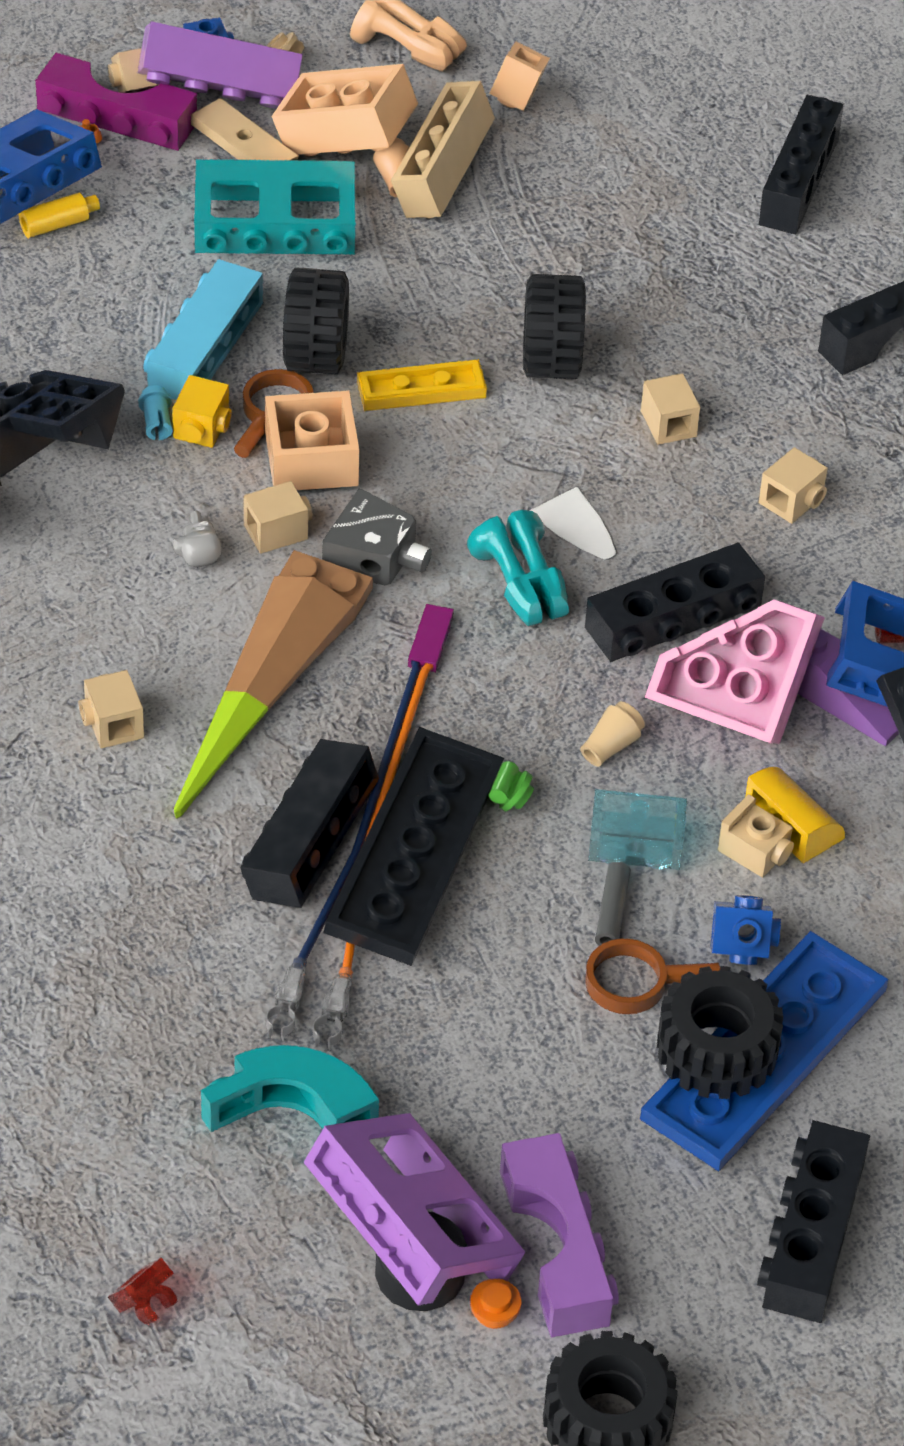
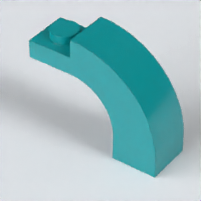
(289, 1079)

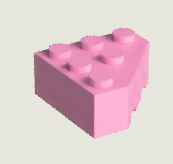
(742, 670)

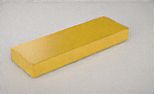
(421, 385)

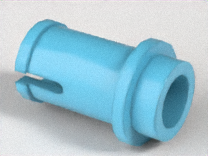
(155, 404)

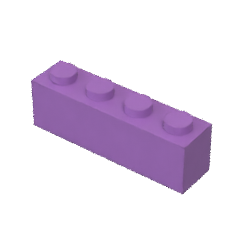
(217, 64)

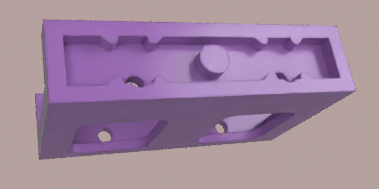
(394, 1207)

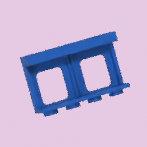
(36, 176)
(860, 659)

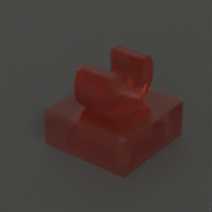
(141, 1288)

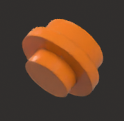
(495, 1303)

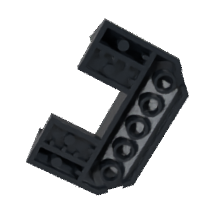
(55, 409)

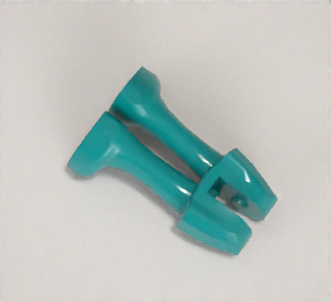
(523, 589)

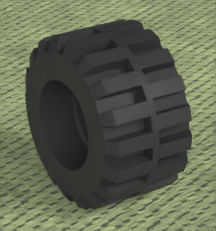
(315, 321)
(554, 326)
(725, 1002)
(615, 1368)

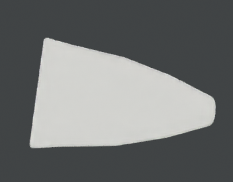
(577, 522)

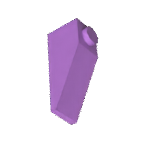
(859, 713)

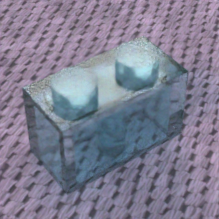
(637, 829)

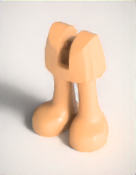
(431, 42)

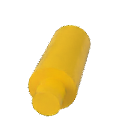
(57, 214)

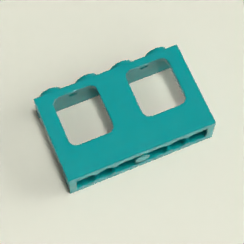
(275, 186)

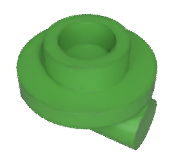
(511, 787)

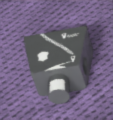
(375, 539)

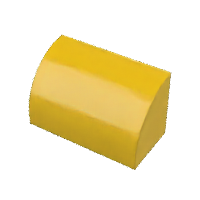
(781, 796)

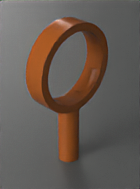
(255, 415)
(629, 947)

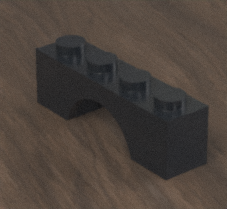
(861, 329)

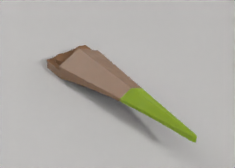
(296, 623)

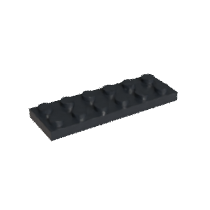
(413, 846)

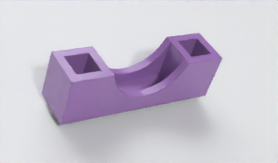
(542, 1184)

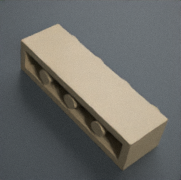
(443, 149)

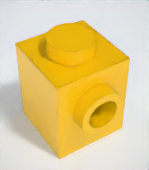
(201, 411)

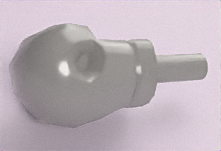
(199, 544)

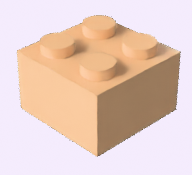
(312, 440)

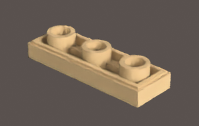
(238, 133)

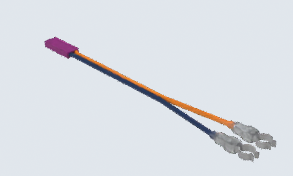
(336, 1003)

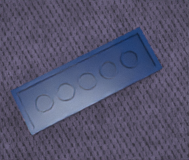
(821, 1000)

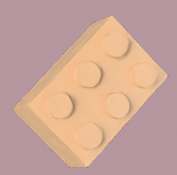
(345, 110)

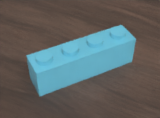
(205, 327)

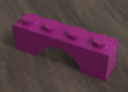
(152, 115)

